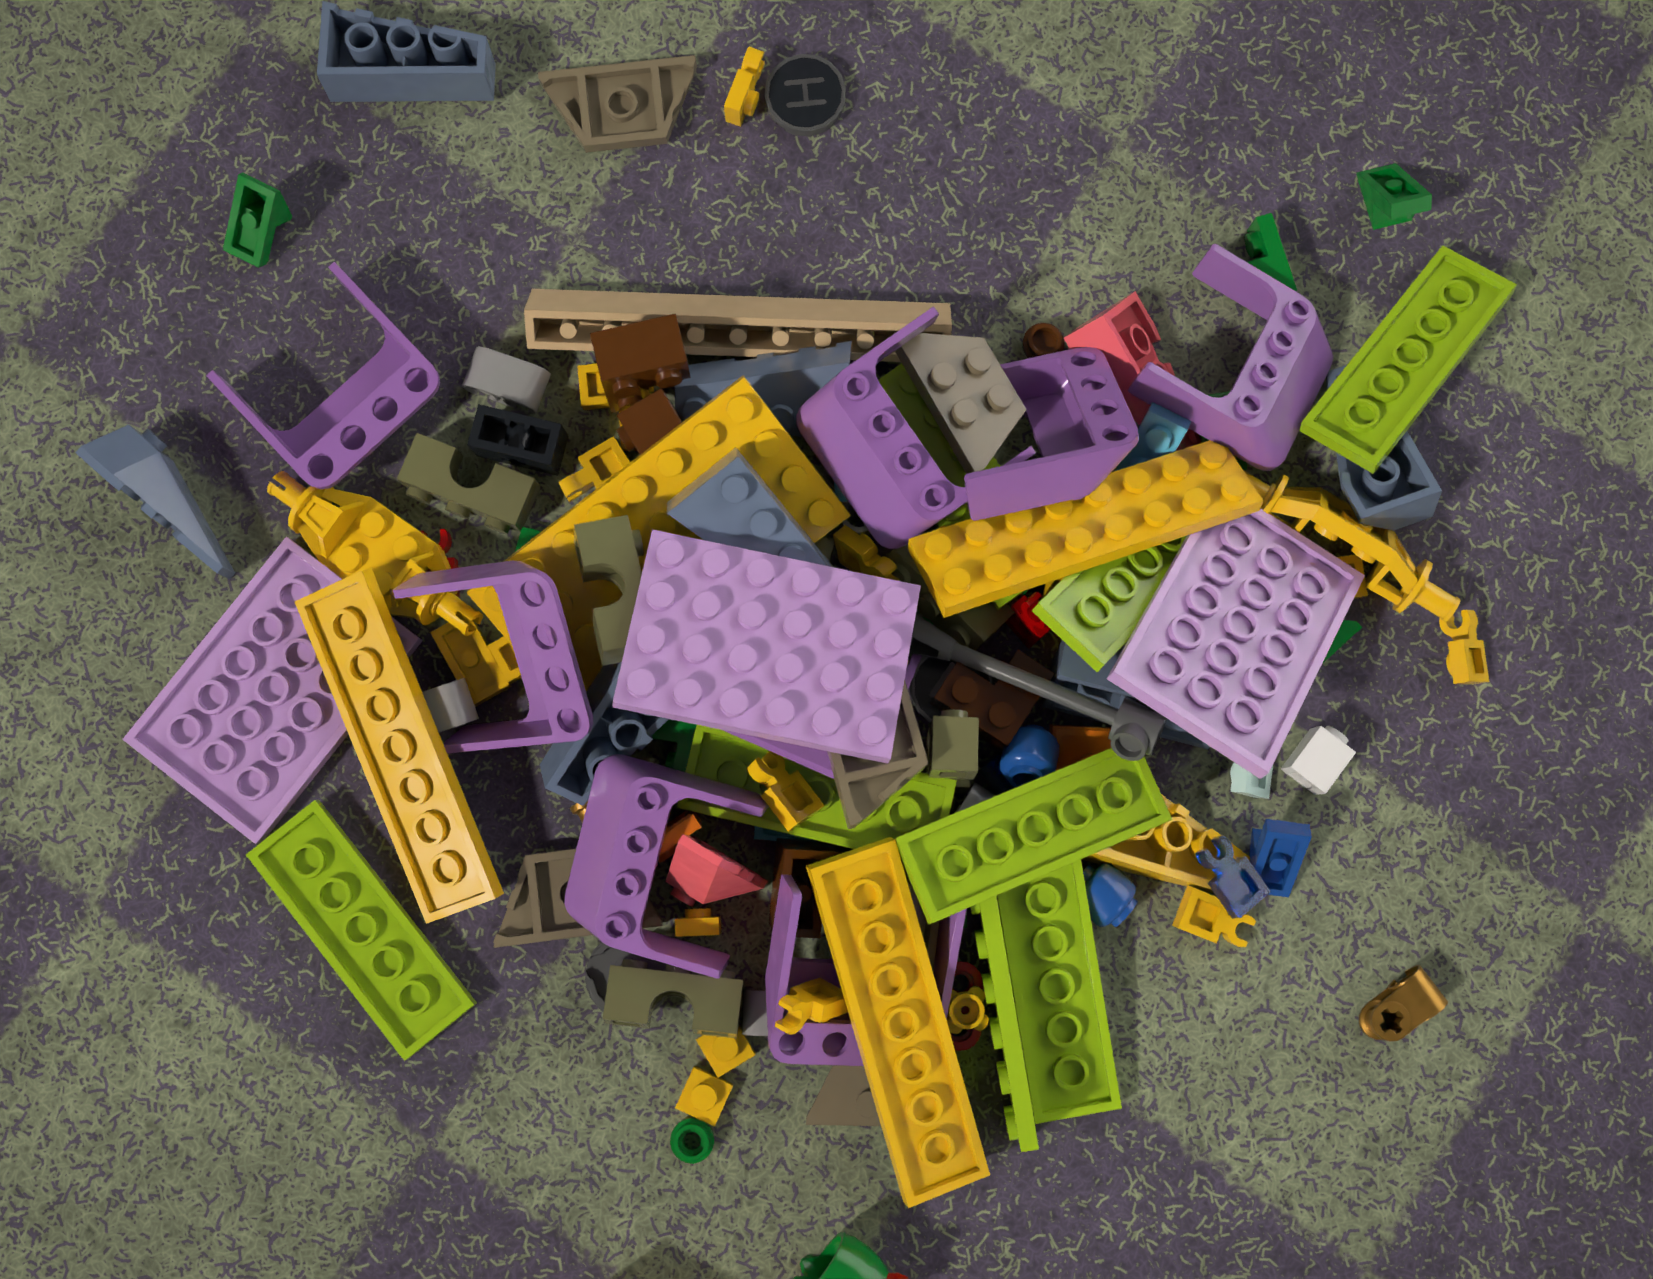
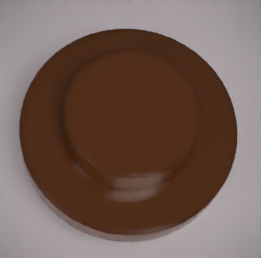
(1042, 340)

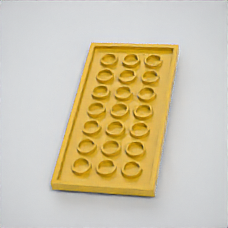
(645, 486)

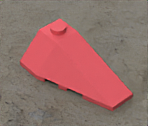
(1126, 339)
(707, 874)

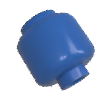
(1029, 755)
(1108, 894)

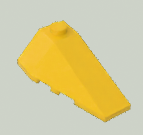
(1167, 851)

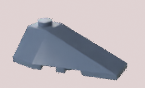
(144, 472)
(1397, 492)

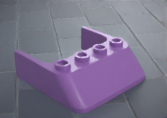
(1276, 381)
(358, 412)
(1078, 428)
(876, 452)
(542, 649)
(621, 852)
(832, 1040)

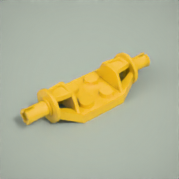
(1336, 519)
(372, 536)

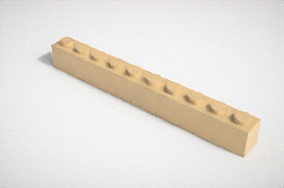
(725, 323)

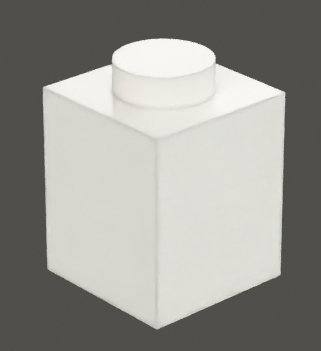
(1319, 759)

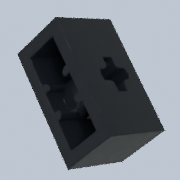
(518, 439)

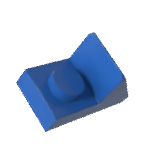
(1278, 853)

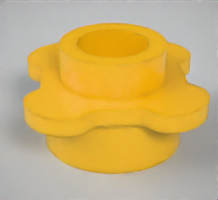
(976, 1016)

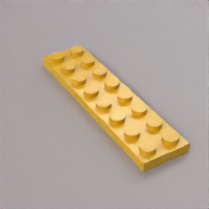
(1124, 515)
(399, 746)
(898, 1020)

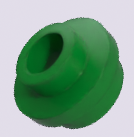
(688, 1154)

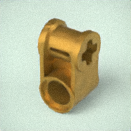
(1408, 1004)

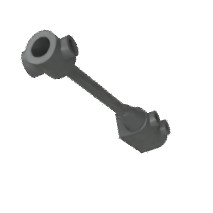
(1134, 725)

